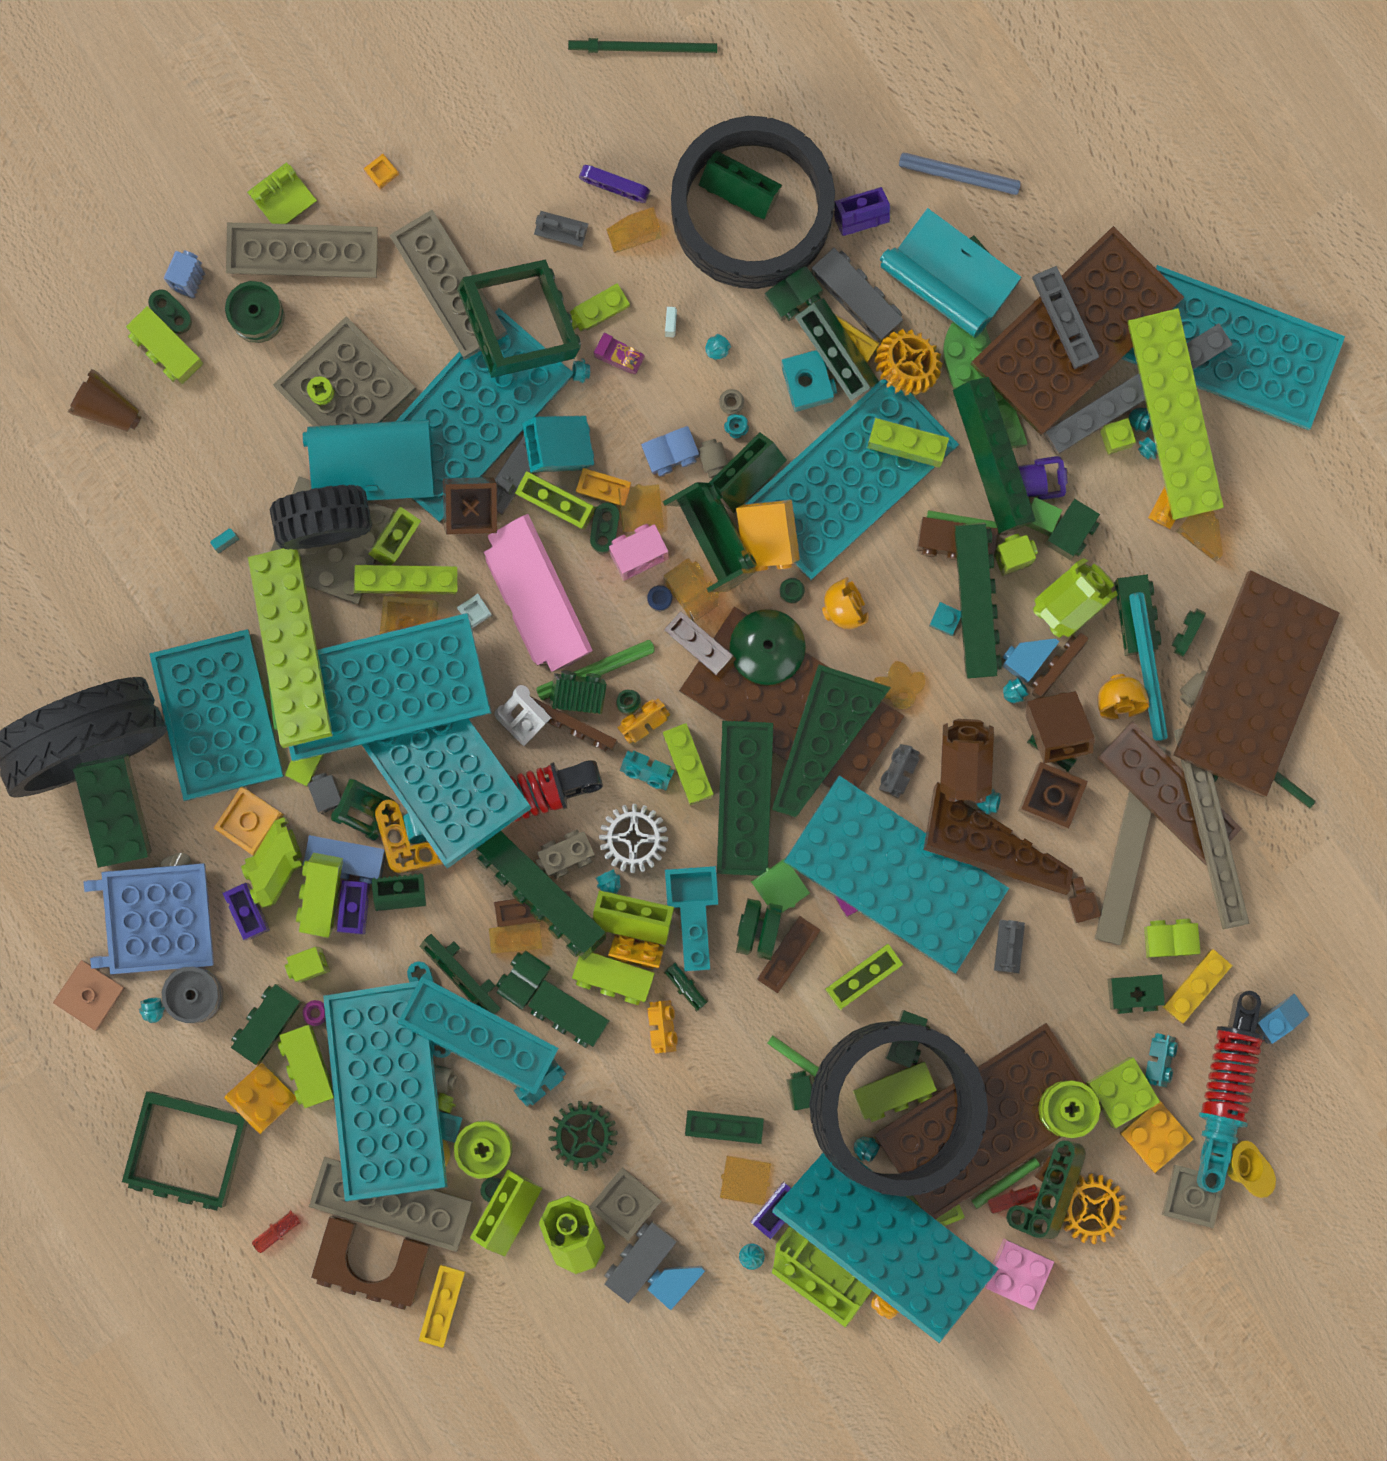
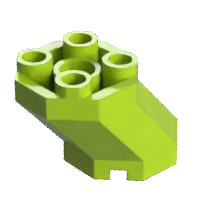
(1074, 598)
(273, 864)
(572, 1234)

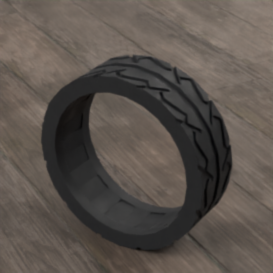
(752, 132)
(79, 728)
(965, 1135)

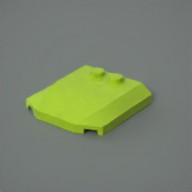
(818, 1277)

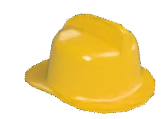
(1251, 1170)

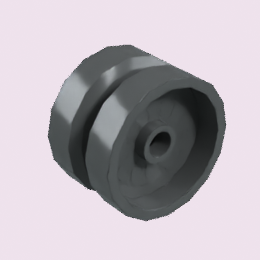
(177, 993)

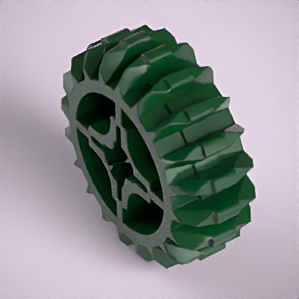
(602, 1147)

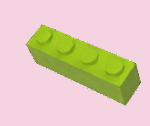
(405, 579)

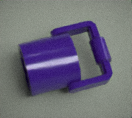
(1035, 478)

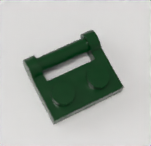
(363, 800)

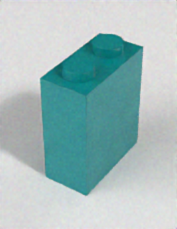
(558, 443)

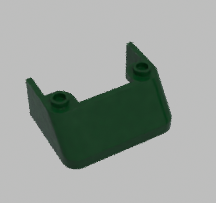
(715, 535)

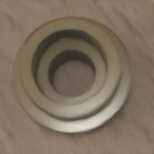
(731, 393)

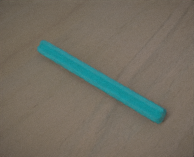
(1148, 665)

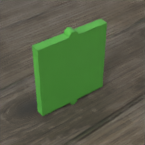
(780, 886)

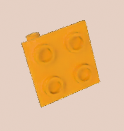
(645, 953)

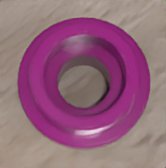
(307, 1013)

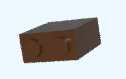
(1060, 727)

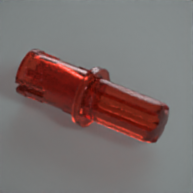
(1012, 1198)
(275, 1232)

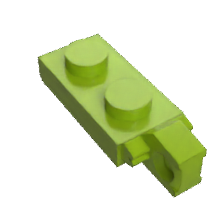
(599, 308)

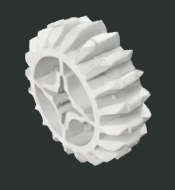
(634, 815)

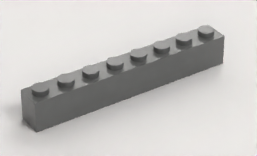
(1127, 395)

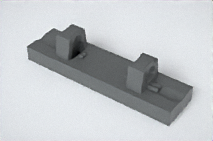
(1065, 317)
(511, 476)

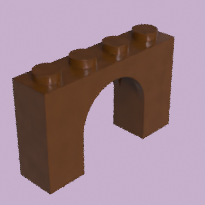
(334, 1267)

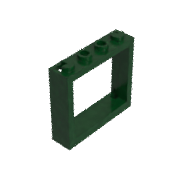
(484, 333)
(163, 1189)

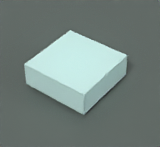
(670, 326)
(476, 609)

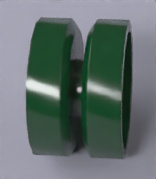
(254, 297)
(760, 929)

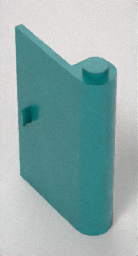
(959, 284)
(379, 454)

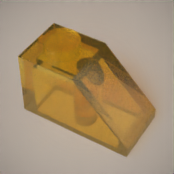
(634, 230)
(1204, 533)

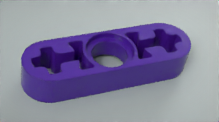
(614, 183)

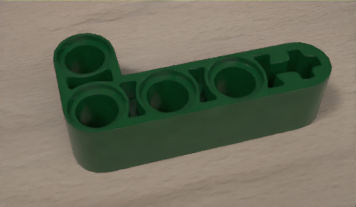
(1051, 1188)

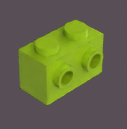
(1015, 554)

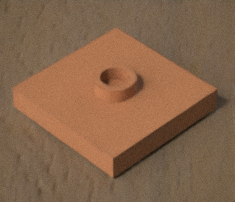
(88, 995)

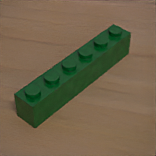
(993, 455)
(976, 600)
(541, 894)

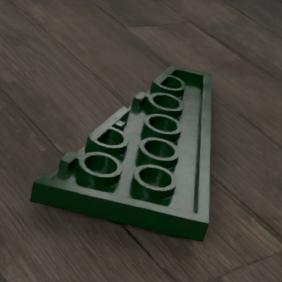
(830, 721)

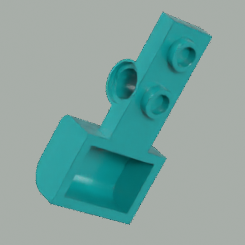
(691, 892)

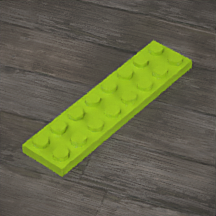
(1175, 414)
(289, 647)

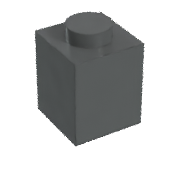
(325, 792)

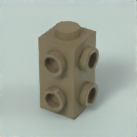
(558, 857)

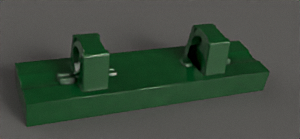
(457, 974)

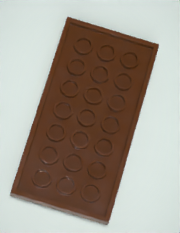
(1108, 289)
(1256, 684)
(783, 704)
(1013, 1126)

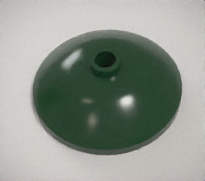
(762, 664)

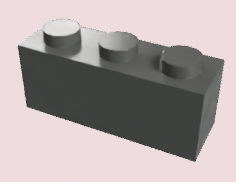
(639, 1261)

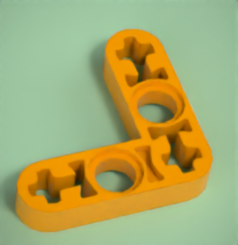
(402, 848)

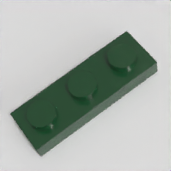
(724, 1127)

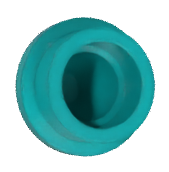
(717, 347)
(1140, 419)
(1015, 691)
(991, 804)
(609, 882)
(152, 1009)
(866, 1148)
(751, 1256)

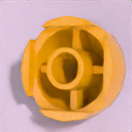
(844, 605)
(1120, 696)

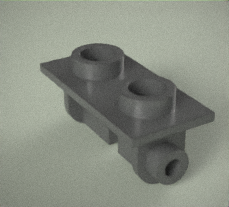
(560, 228)
(903, 759)
(1009, 946)

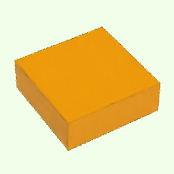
(381, 171)

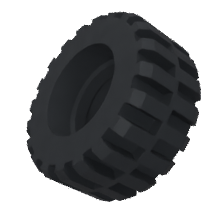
(320, 517)

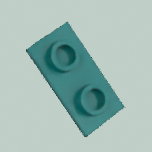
(636, 767)
(1164, 1050)
(551, 1079)

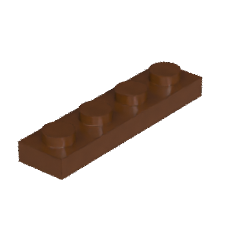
(578, 729)

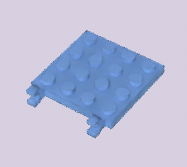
(155, 918)

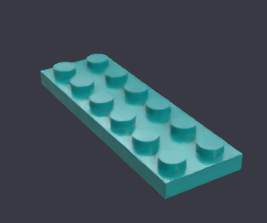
(477, 1035)

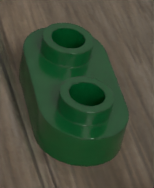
(171, 312)
(604, 528)
(1183, 641)

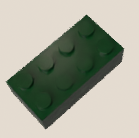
(112, 810)

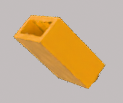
(769, 533)

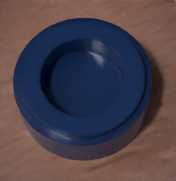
(659, 598)

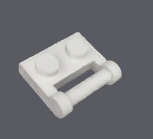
(528, 722)

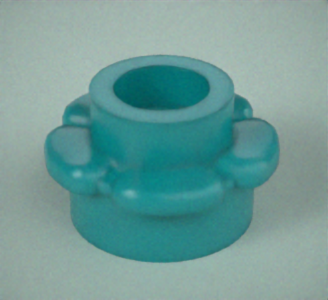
(580, 370)
(736, 432)
(1148, 448)

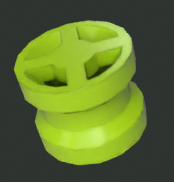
(324, 393)

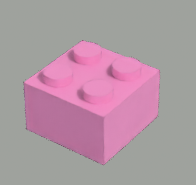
(638, 551)
(1019, 1274)

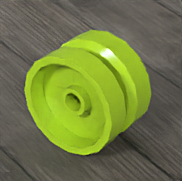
(1084, 1109)
(472, 1160)

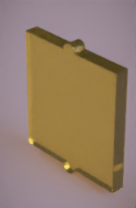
(640, 506)
(745, 1180)

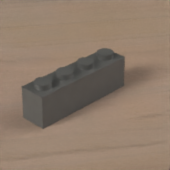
(857, 295)

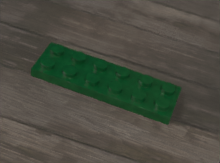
(745, 798)

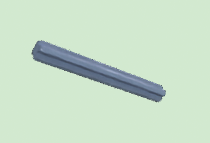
(959, 173)

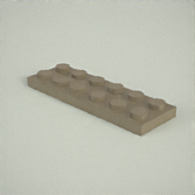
(302, 250)
(439, 272)
(419, 1215)

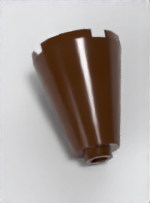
(104, 404)

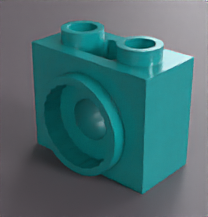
(811, 366)

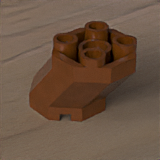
(967, 760)

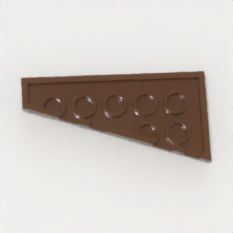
(984, 842)

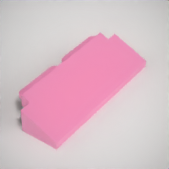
(535, 595)

